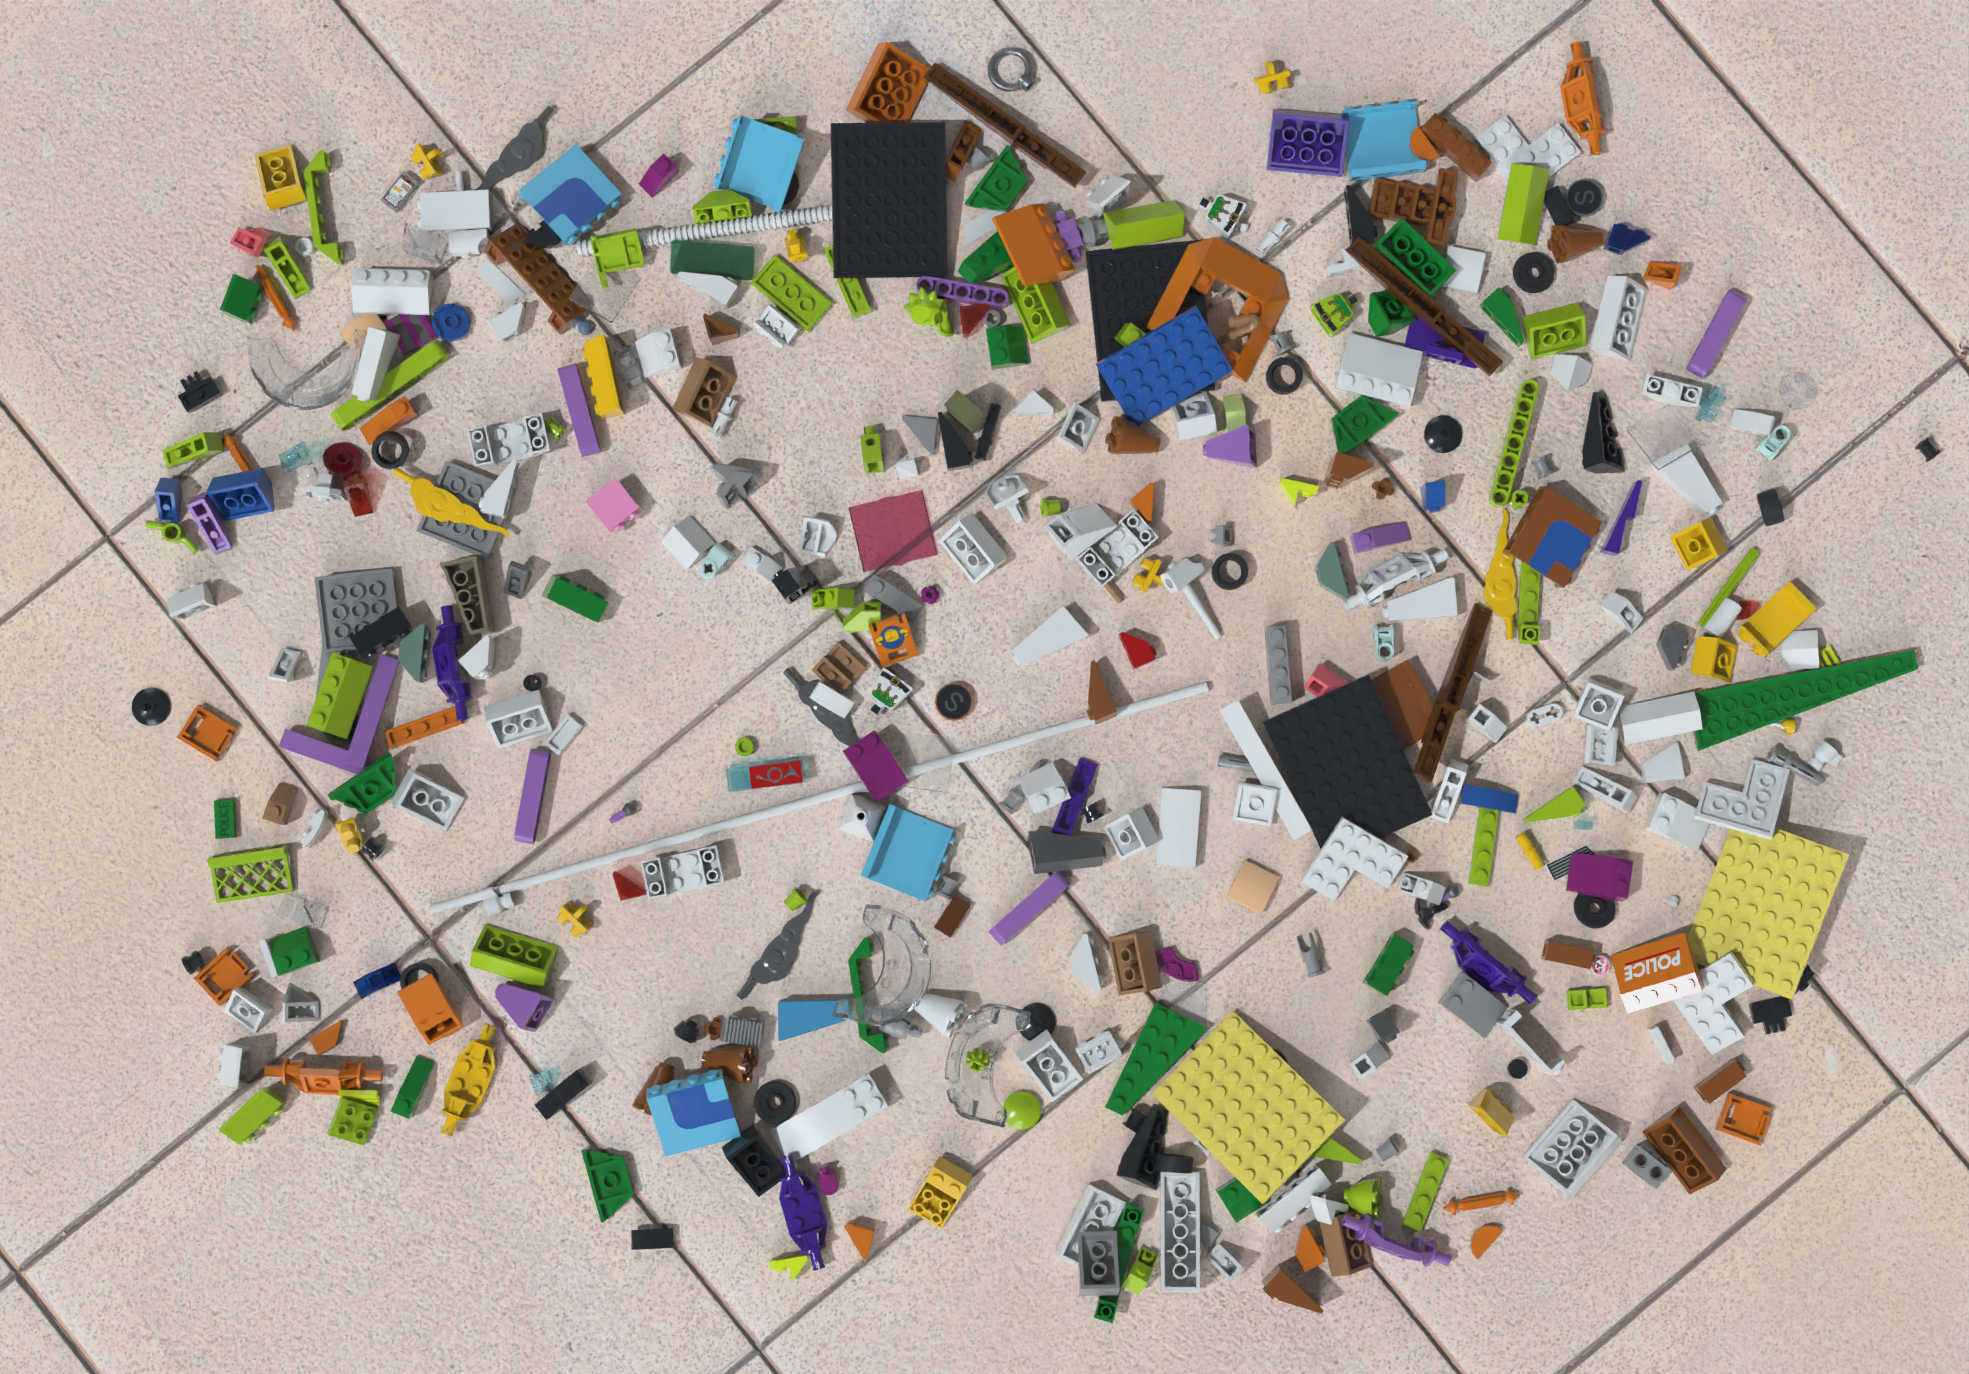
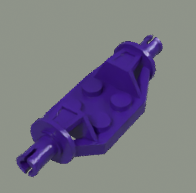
(446, 664)
(1484, 967)
(803, 1212)

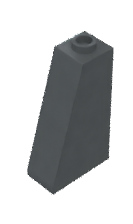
(1063, 852)

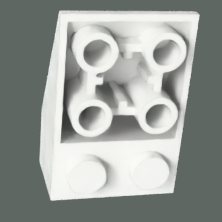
(1079, 529)

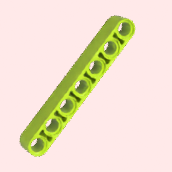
(393, 384)
(1518, 435)

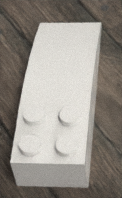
(830, 1117)
(1180, 1232)

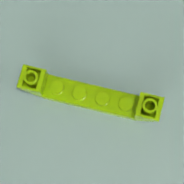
(320, 165)
(1528, 605)

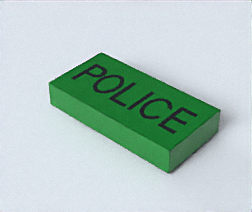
(225, 819)

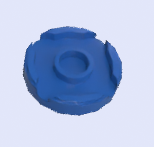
(450, 322)

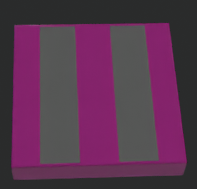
(413, 331)

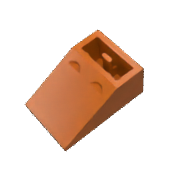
(430, 1009)

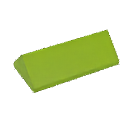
(1523, 204)
(1144, 224)

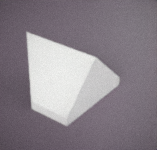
(1570, 370)
(299, 1006)

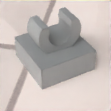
(1223, 535)

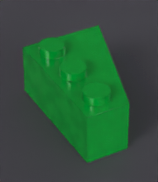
(986, 260)
(575, 598)
(1389, 965)

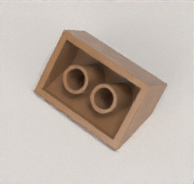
(704, 392)
(1134, 963)
(1343, 1250)

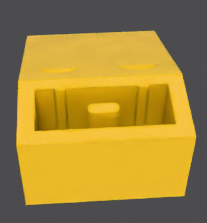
(940, 1192)

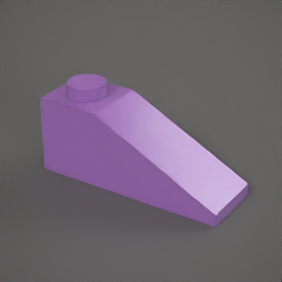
(209, 522)
(1379, 537)

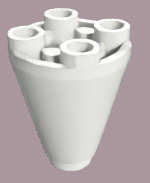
(942, 1012)

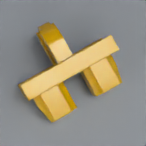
(1264, 81)
(429, 158)
(795, 246)
(1144, 582)
(350, 834)
(570, 913)

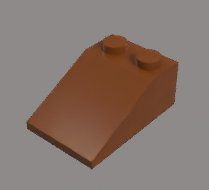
(1285, 1289)

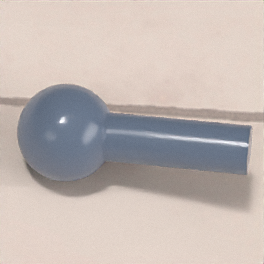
(584, 326)

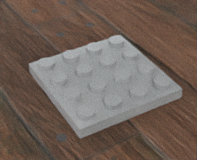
(469, 489)
(351, 602)

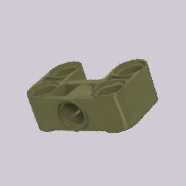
(964, 412)

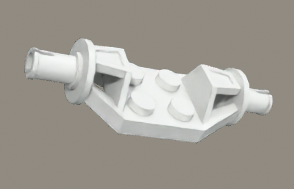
(1392, 572)

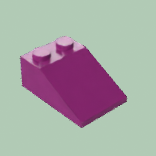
(875, 766)
(1599, 876)

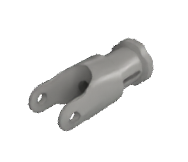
(1311, 957)

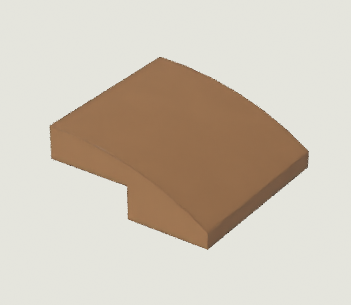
(839, 668)

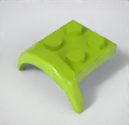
(616, 252)

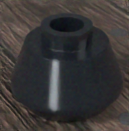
(687, 1031)

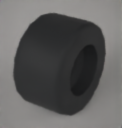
(1770, 507)

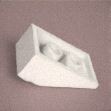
(1107, 196)
(427, 799)
(1676, 822)
(1049, 1065)

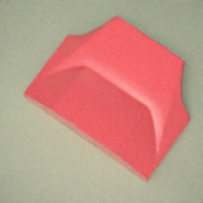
(250, 241)

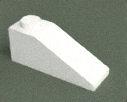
(713, 286)
(499, 494)
(1605, 789)
(1449, 790)

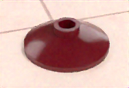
(342, 453)

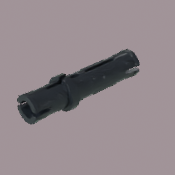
(985, 440)

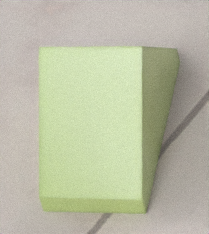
(1234, 412)

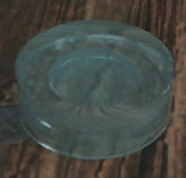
(1581, 825)

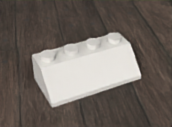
(391, 291)
(1618, 317)
(1293, 1199)

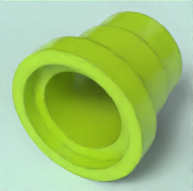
(1049, 507)
(795, 899)

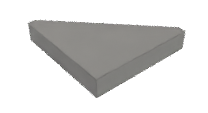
(924, 430)

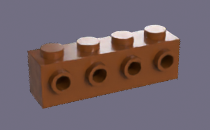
(1456, 147)

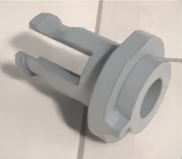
(1092, 231)

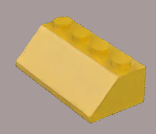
(603, 376)

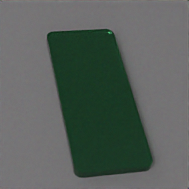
(712, 259)

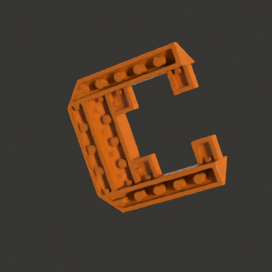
(1260, 283)

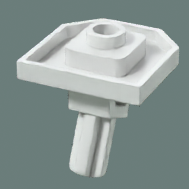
(325, 489)
(1006, 492)

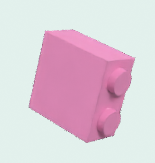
(614, 506)

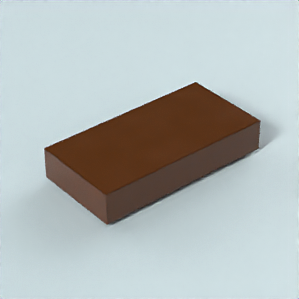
(952, 916)

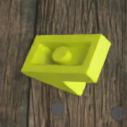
(1292, 488)
(794, 1262)

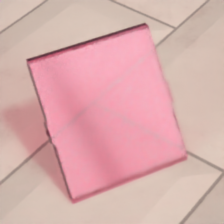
(893, 531)

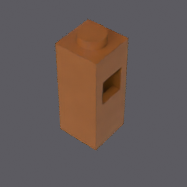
(1568, 954)
(1720, 1081)

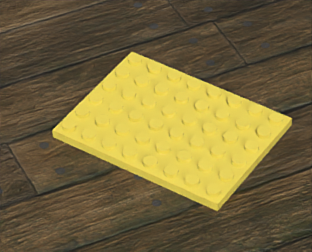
(1767, 906)
(1248, 1107)

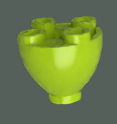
(1365, 1197)

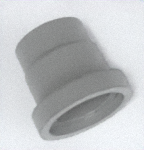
(977, 159)
(1387, 1150)

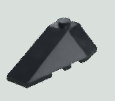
(1600, 446)
(1139, 1159)

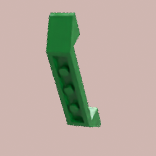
(864, 949)
(1126, 1233)

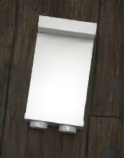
(455, 210)
(1510, 1019)

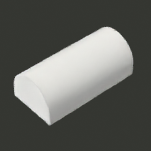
(1722, 618)

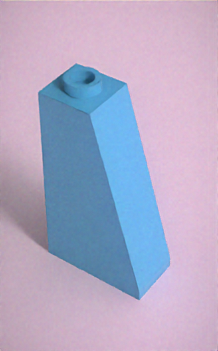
(804, 1017)

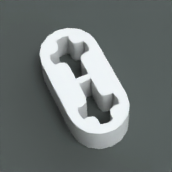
(1546, 719)

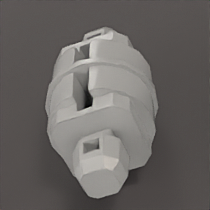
(903, 1028)

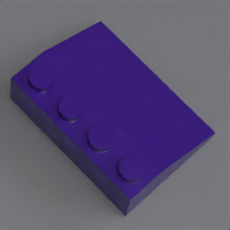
(1307, 142)

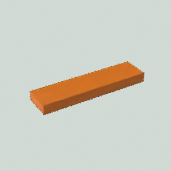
(422, 728)

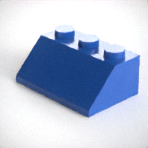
(242, 494)

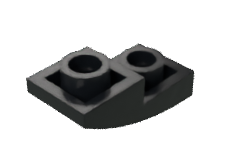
(1558, 207)
(651, 1239)

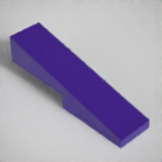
(1627, 512)
(1077, 790)

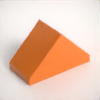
(1662, 274)
(1143, 502)
(861, 1237)

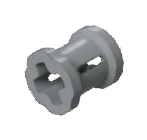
(1281, 343)
(1542, 467)
(946, 888)

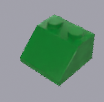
(242, 299)
(1007, 347)
(293, 951)
(1238, 1199)

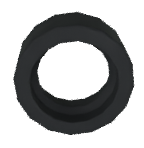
(1298, 375)
(387, 464)
(1232, 557)
(417, 966)
(1174, 1163)

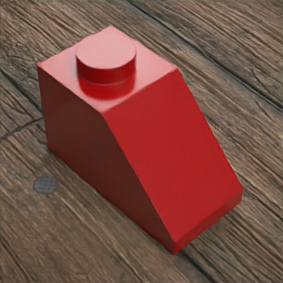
(1137, 650)

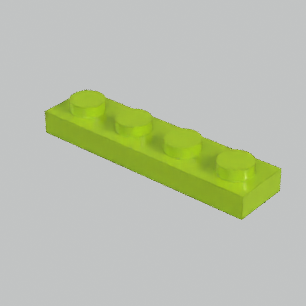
(851, 290)
(1483, 847)
(1425, 1192)

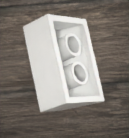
(973, 548)
(518, 719)

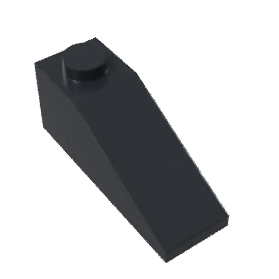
(1358, 218)
(955, 449)
(563, 1093)

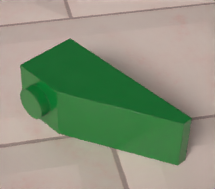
(1502, 313)
(412, 1088)

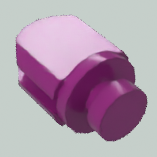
(827, 1180)

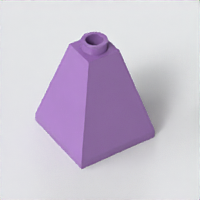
(1233, 447)
(523, 1006)

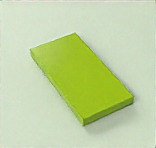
(791, 293)

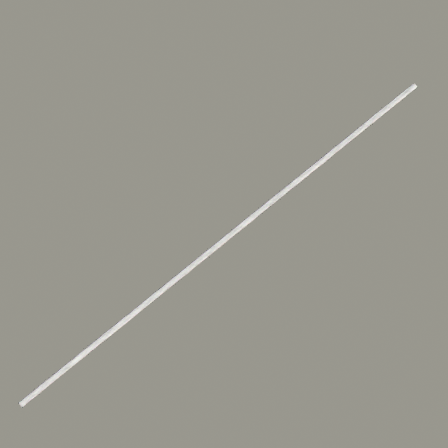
(802, 803)

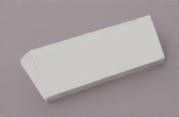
(1660, 718)

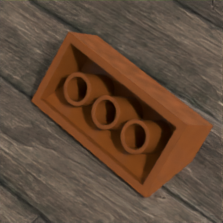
(1684, 1150)

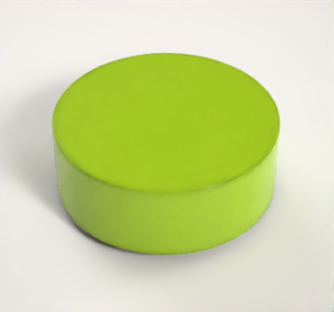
(744, 746)

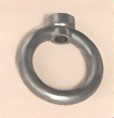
(1024, 82)

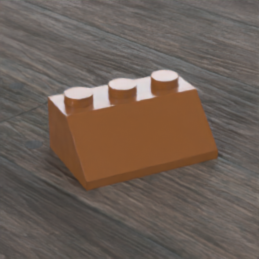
(1345, 469)

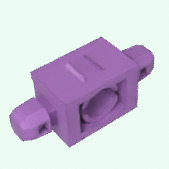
(1069, 235)

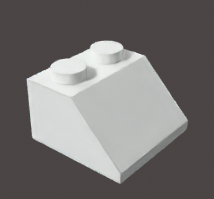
(658, 353)
(1194, 416)
(190, 602)
(480, 658)
(1598, 704)
(1043, 788)
(1131, 833)
(235, 1065)

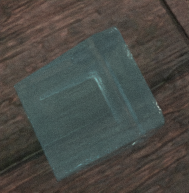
(541, 1081)

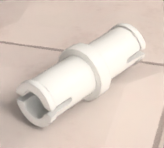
(1273, 237)
(724, 416)

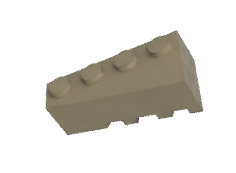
(471, 593)

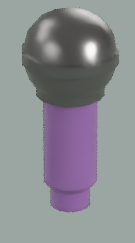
(628, 810)
(1451, 892)

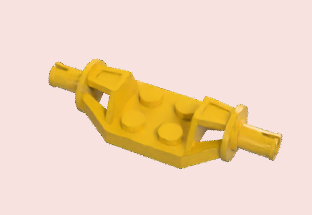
(469, 1079)

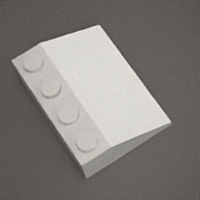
(1378, 370)
(1572, 1149)

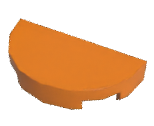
(1421, 146)
(1483, 1238)

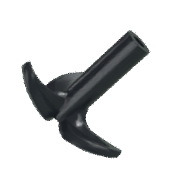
(1427, 913)

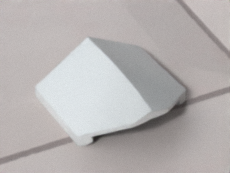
(817, 536)
(1801, 649)

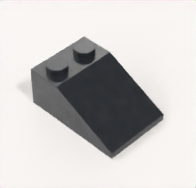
(754, 1160)

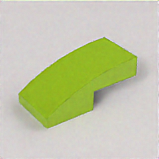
(1587, 999)

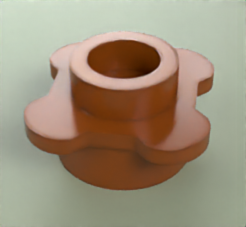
(1385, 482)
(709, 1028)

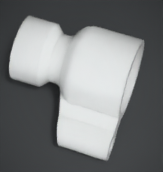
(1824, 754)
(494, 904)

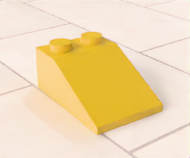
(280, 177)
(1492, 1112)

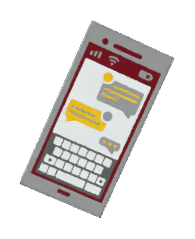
(400, 191)

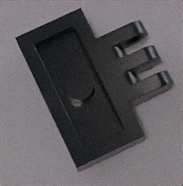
(198, 392)
(1771, 1013)

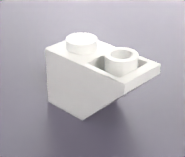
(509, 323)
(1486, 723)
(1421, 888)
(1368, 1060)

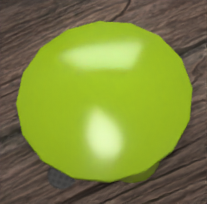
(1022, 1110)

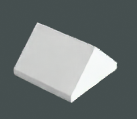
(1078, 428)
(687, 542)
(247, 1009)

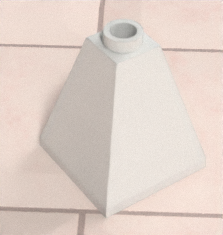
(870, 824)

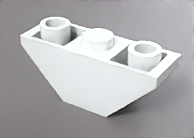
(1671, 391)
(1084, 963)

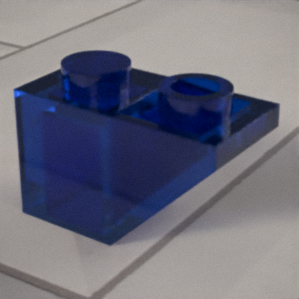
(1622, 240)
(377, 980)

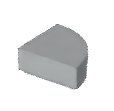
(1207, 1235)

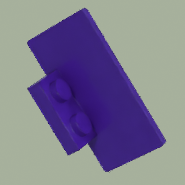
(1424, 339)

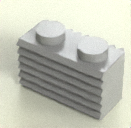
(742, 1031)

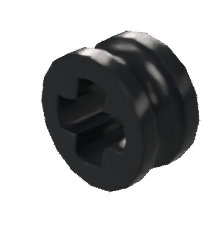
(526, 681)

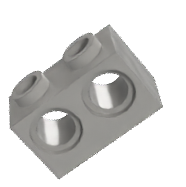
(1644, 1169)

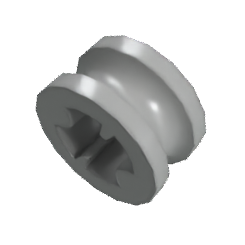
(995, 314)

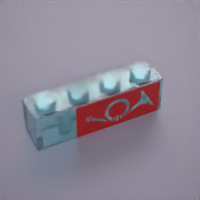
(765, 775)

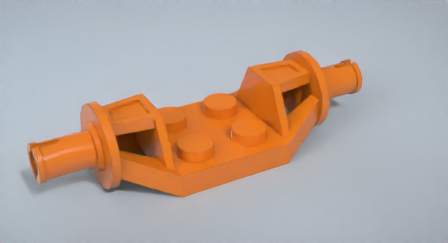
(1581, 100)
(323, 1081)

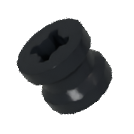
(1092, 812)
(372, 848)
(193, 962)

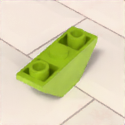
(721, 206)

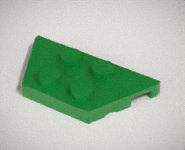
(999, 184)
(1359, 422)
(368, 787)
(608, 1181)

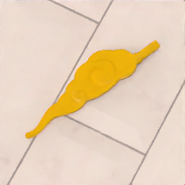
(443, 505)
(1501, 582)

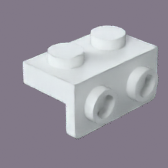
(776, 327)
(1601, 746)
(1098, 1051)

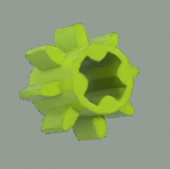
(977, 1059)

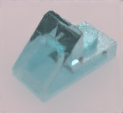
(295, 457)

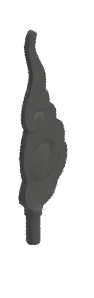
(518, 152)
(839, 725)
(780, 952)

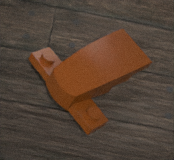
(1418, 204)

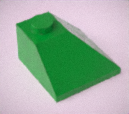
(1387, 314)

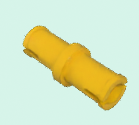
(1530, 851)

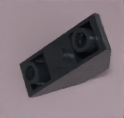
(542, 237)

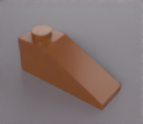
(961, 150)
(1099, 701)

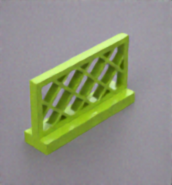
(244, 858)

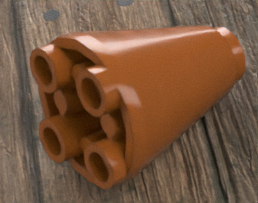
(1572, 241)
(1130, 438)
(735, 1062)
(661, 1075)

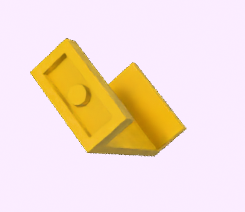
(1775, 620)

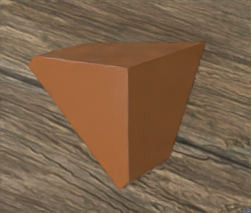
(719, 331)

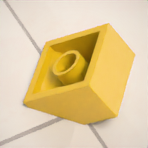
(1699, 543)
(1714, 659)

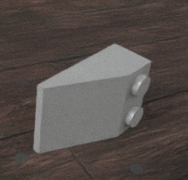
(1472, 1004)
(1098, 1263)

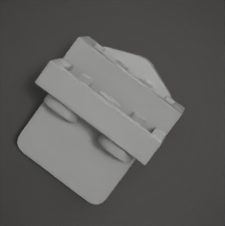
(735, 482)

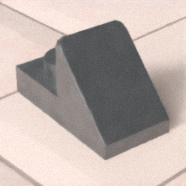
(517, 579)

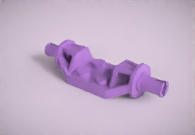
(1375, 1239)

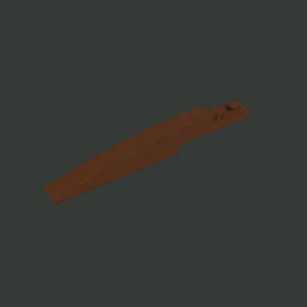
(1004, 125)
(1423, 306)
(1451, 693)

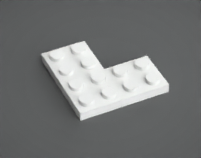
(1507, 146)
(1747, 811)
(1349, 850)
(1706, 1008)

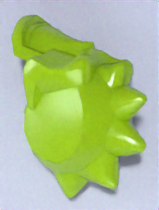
(930, 311)

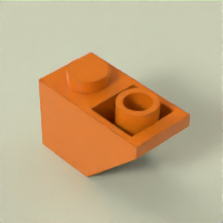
(1307, 1251)

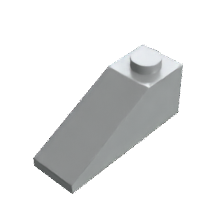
(893, 598)

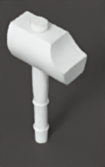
(466, 241)
(1178, 577)

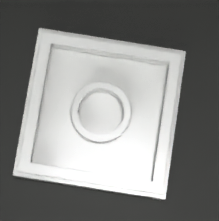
(1255, 803)

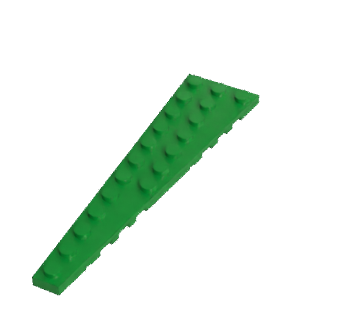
(1755, 704)

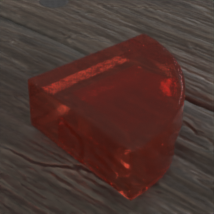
(1748, 609)

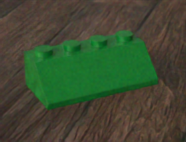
(1414, 257)

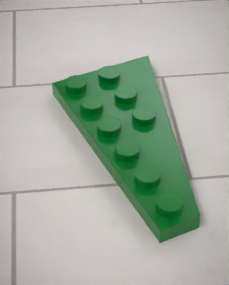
(1155, 1051)

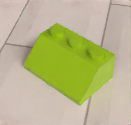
(1554, 330)
(253, 1115)

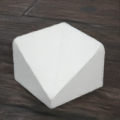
(907, 469)

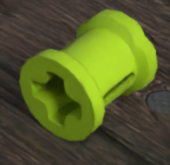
(554, 428)
(1523, 501)

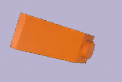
(389, 419)

